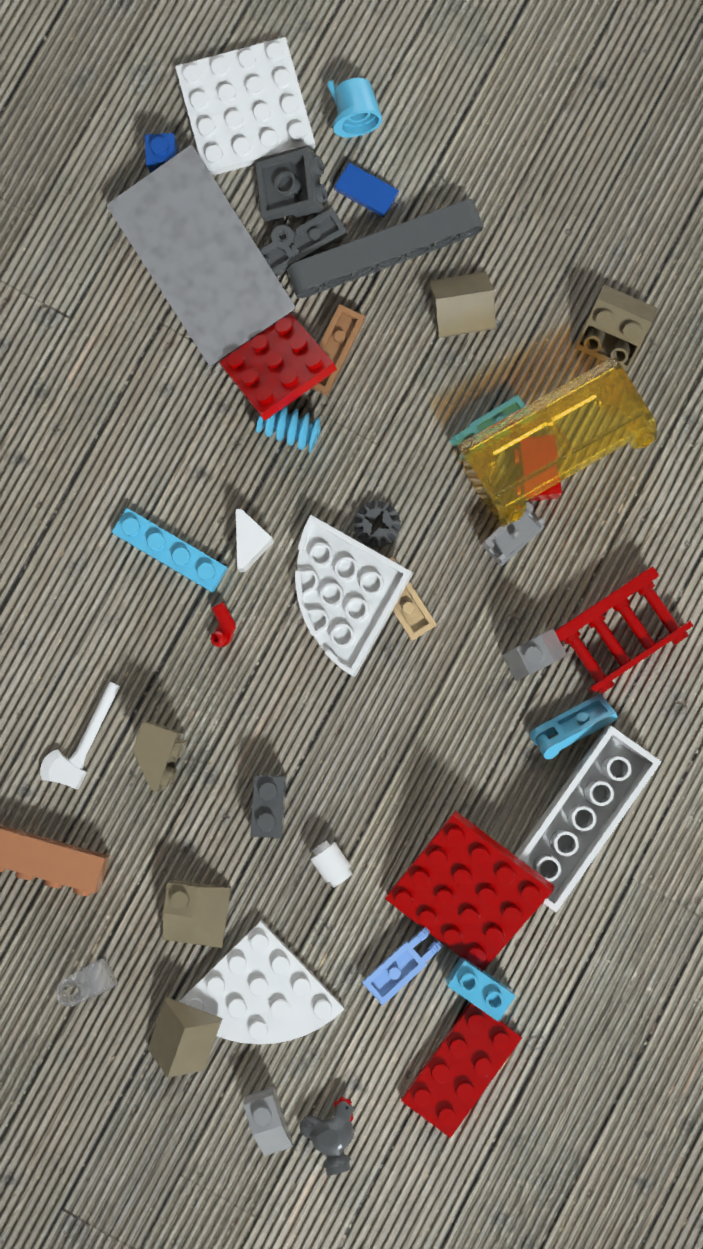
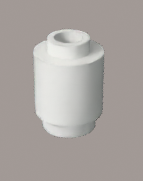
(331, 863)

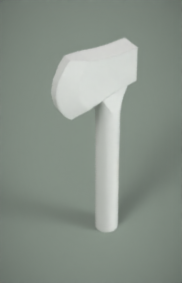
(71, 771)

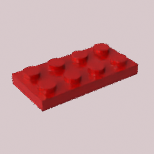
(460, 1069)

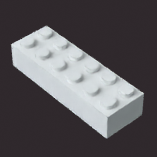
(586, 811)

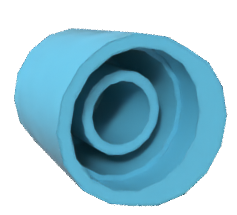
(356, 107)

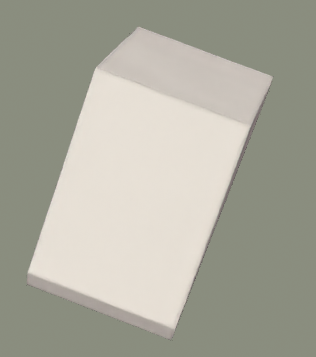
(251, 541)

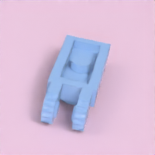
(400, 967)

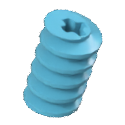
(292, 427)

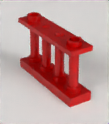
(619, 602)

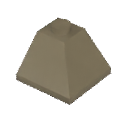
(195, 913)

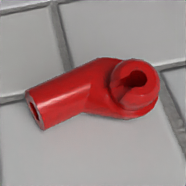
(225, 627)

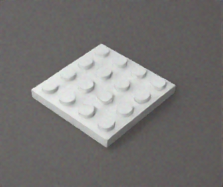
(245, 106)

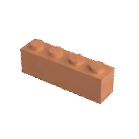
(52, 861)

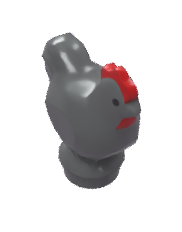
(332, 1136)

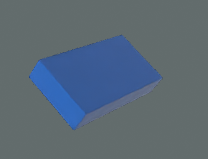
(366, 190)

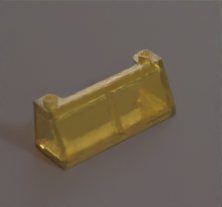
(556, 438)

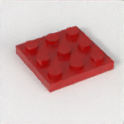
(277, 366)

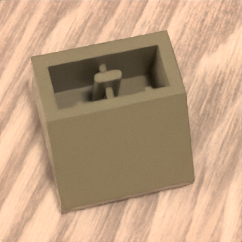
(616, 327)
(157, 752)

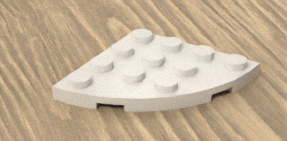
(345, 592)
(263, 992)

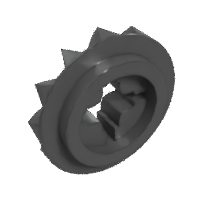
(381, 537)

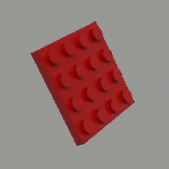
(469, 891)

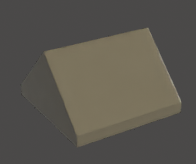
(463, 304)
(183, 1038)

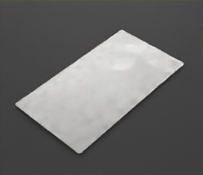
(201, 255)

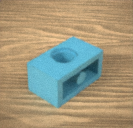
(480, 988)

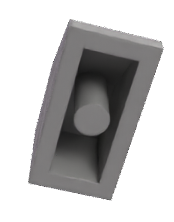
(534, 654)
(267, 1121)

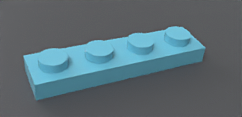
(169, 550)

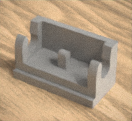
(514, 536)

